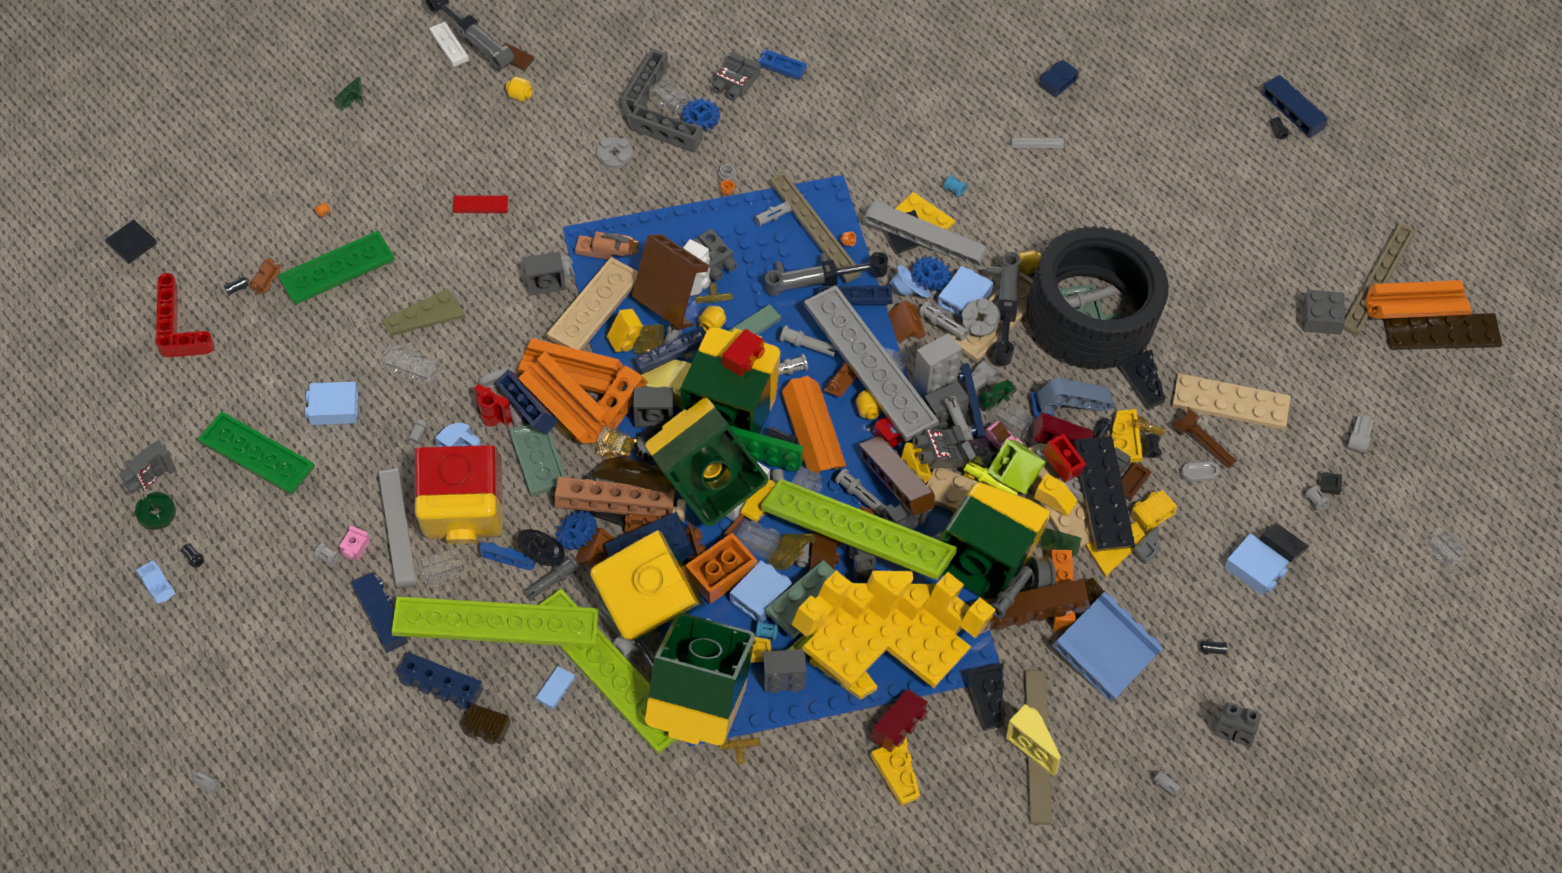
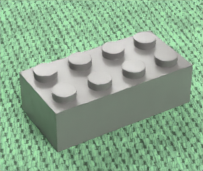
(937, 365)

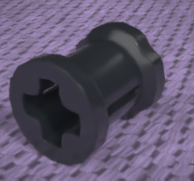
(1148, 444)

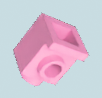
(356, 549)

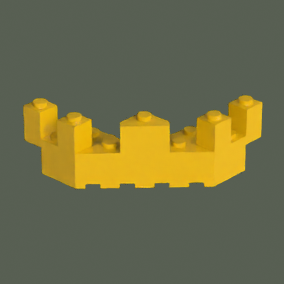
(911, 621)

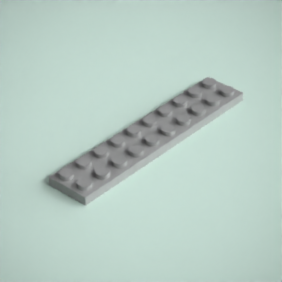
(871, 363)

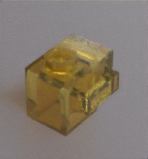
(649, 338)
(614, 442)

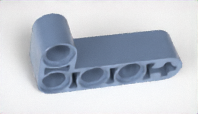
(1075, 394)

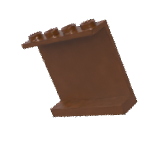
(667, 279)

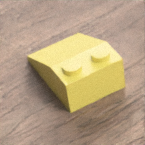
(669, 375)
(1032, 737)

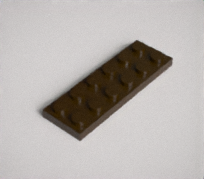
(1443, 332)

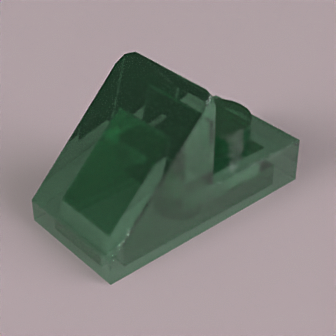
(351, 93)
(1058, 540)

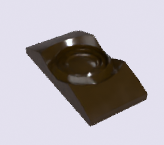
(635, 473)

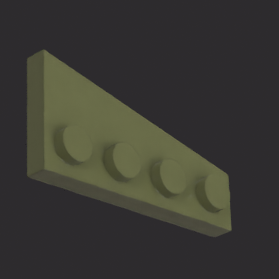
(432, 310)

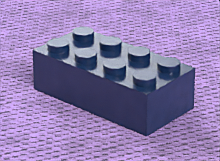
(670, 525)

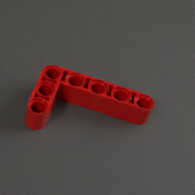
(170, 342)

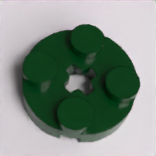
(1000, 391)
(155, 521)

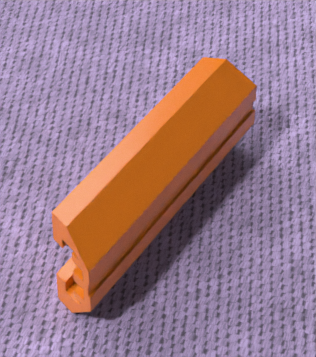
(1417, 299)
(588, 369)
(565, 399)
(812, 425)

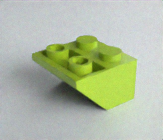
(1016, 466)

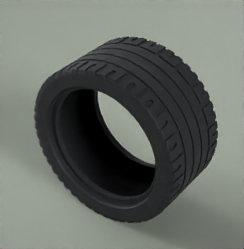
(1105, 255)

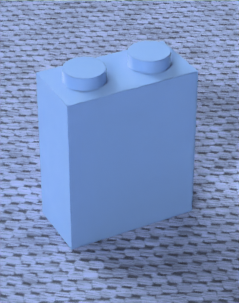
(963, 289)
(332, 403)
(1257, 564)
(759, 590)

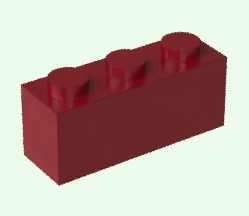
(1049, 427)
(899, 721)

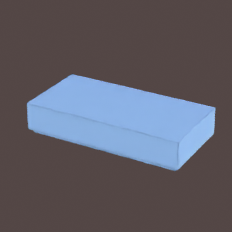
(555, 687)

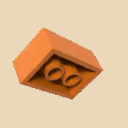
(721, 567)

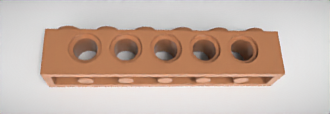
(607, 502)

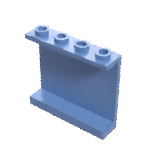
(1107, 646)

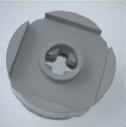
(614, 144)
(990, 321)

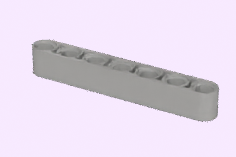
(925, 233)
(397, 528)

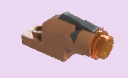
(606, 244)

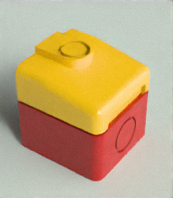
(459, 493)

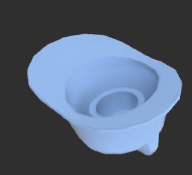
(905, 284)

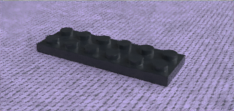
(1104, 494)

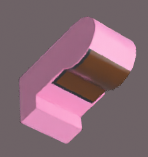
(997, 435)

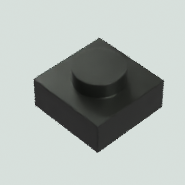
(1331, 483)

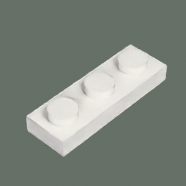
(449, 44)

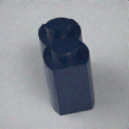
(1059, 78)

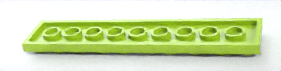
(859, 529)
(495, 622)
(615, 680)

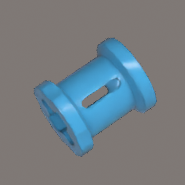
(955, 186)
(767, 630)

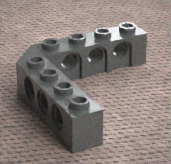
(648, 121)

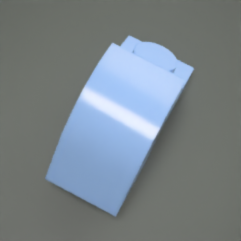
(457, 435)
(155, 582)

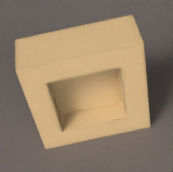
(680, 509)

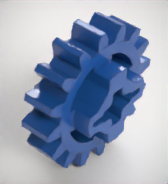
(701, 113)
(931, 273)
(576, 530)

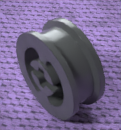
(1043, 573)

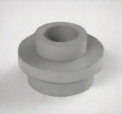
(724, 169)

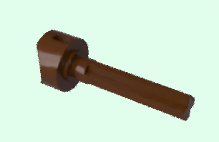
(1189, 424)

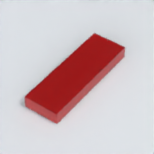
(480, 204)

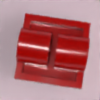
(492, 406)

